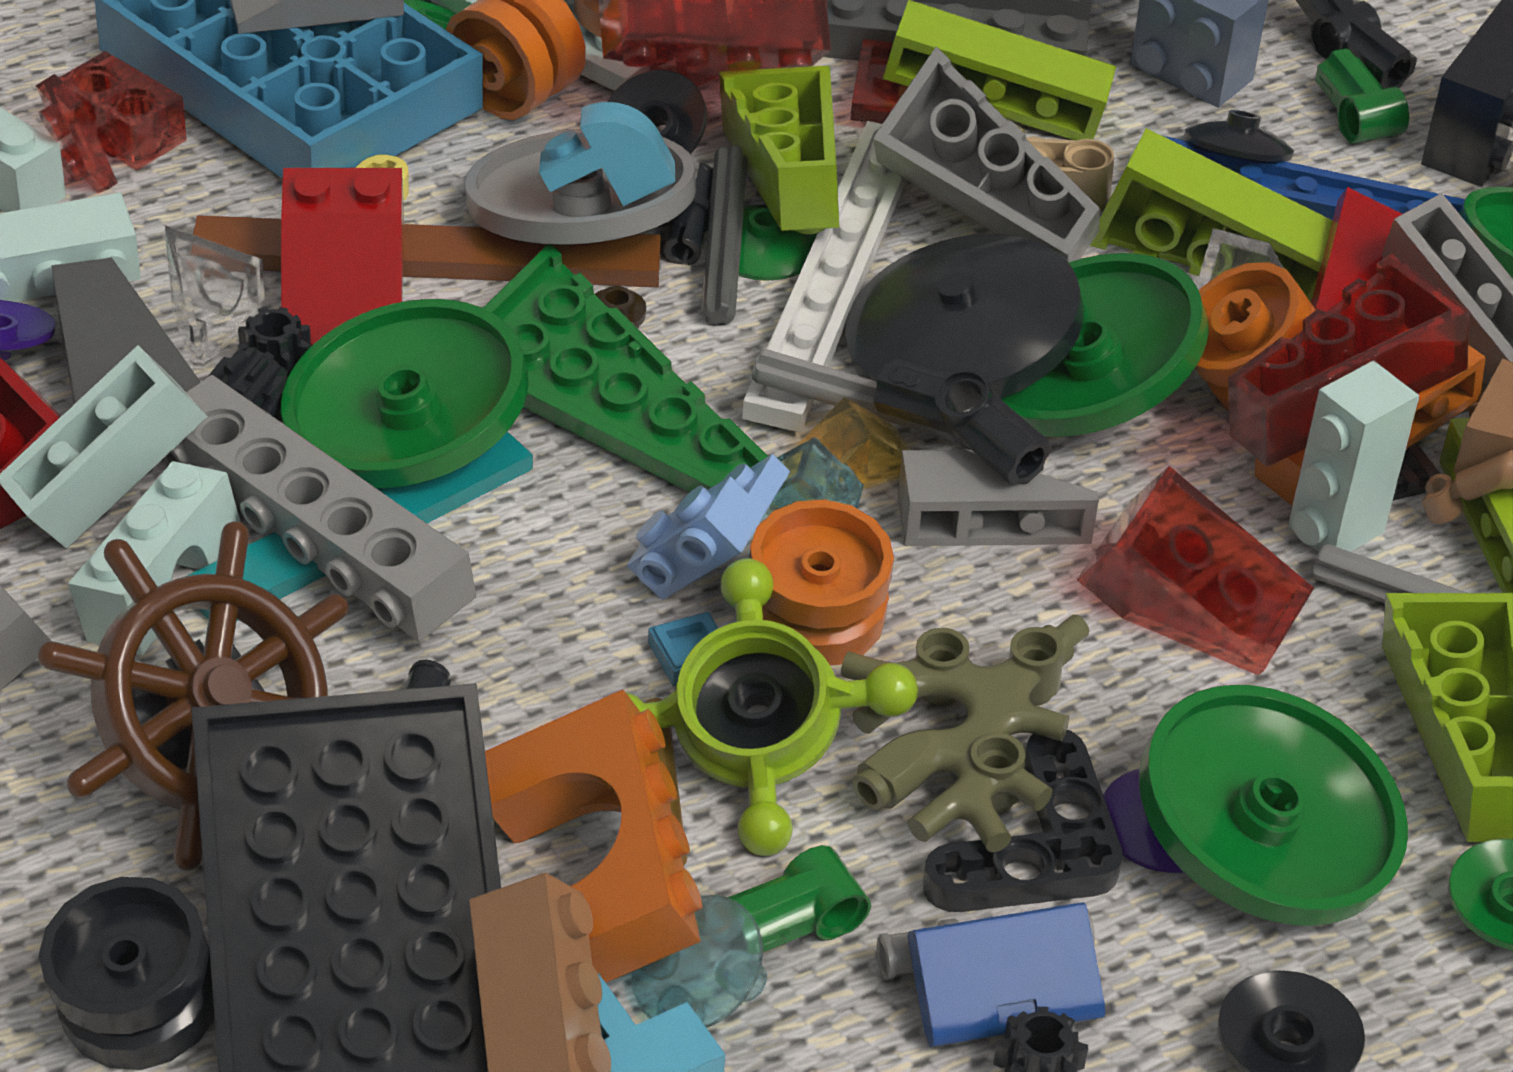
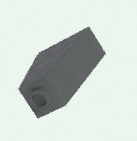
(104, 322)

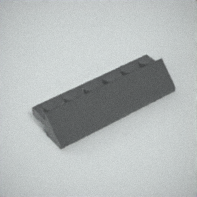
(1047, 21)

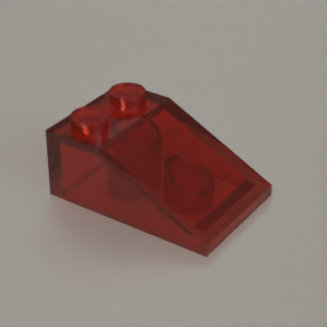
(1195, 576)

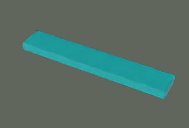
(276, 570)

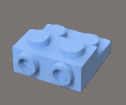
(705, 527)

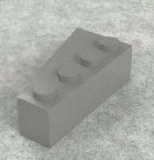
(981, 164)

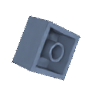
(1200, 44)

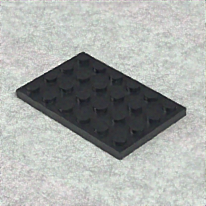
(346, 879)

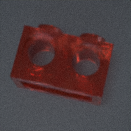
(128, 109)

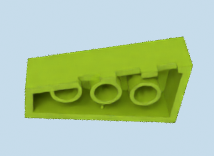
(789, 141)
(1177, 197)
(1458, 684)

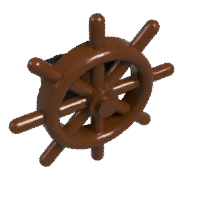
(147, 708)

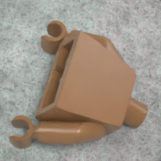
(1484, 453)

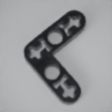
(1060, 840)

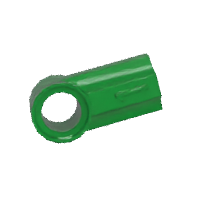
(1362, 104)
(810, 897)

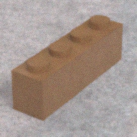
(538, 978)

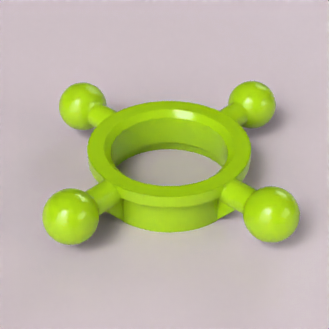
(887, 690)

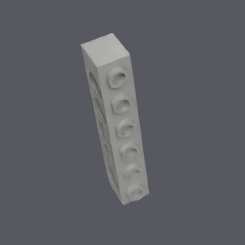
(328, 514)

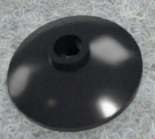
(669, 101)
(1239, 138)
(750, 682)
(1294, 1010)

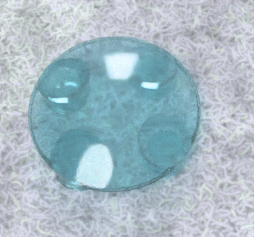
(710, 974)

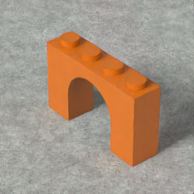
(606, 762)

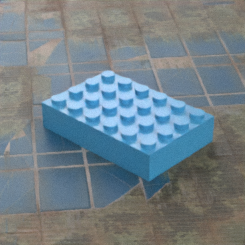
(300, 91)

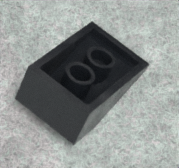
(1476, 105)

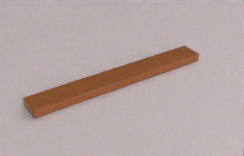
(461, 251)

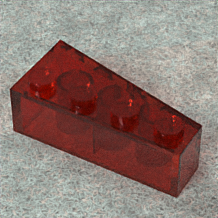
(715, 33)
(1388, 319)

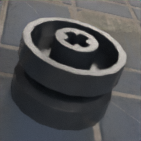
(129, 972)

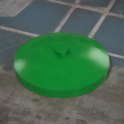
(1133, 351)
(408, 390)
(1273, 805)

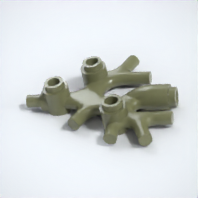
(981, 749)

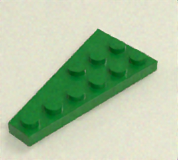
(611, 382)

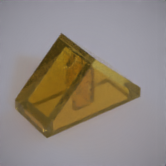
(861, 442)

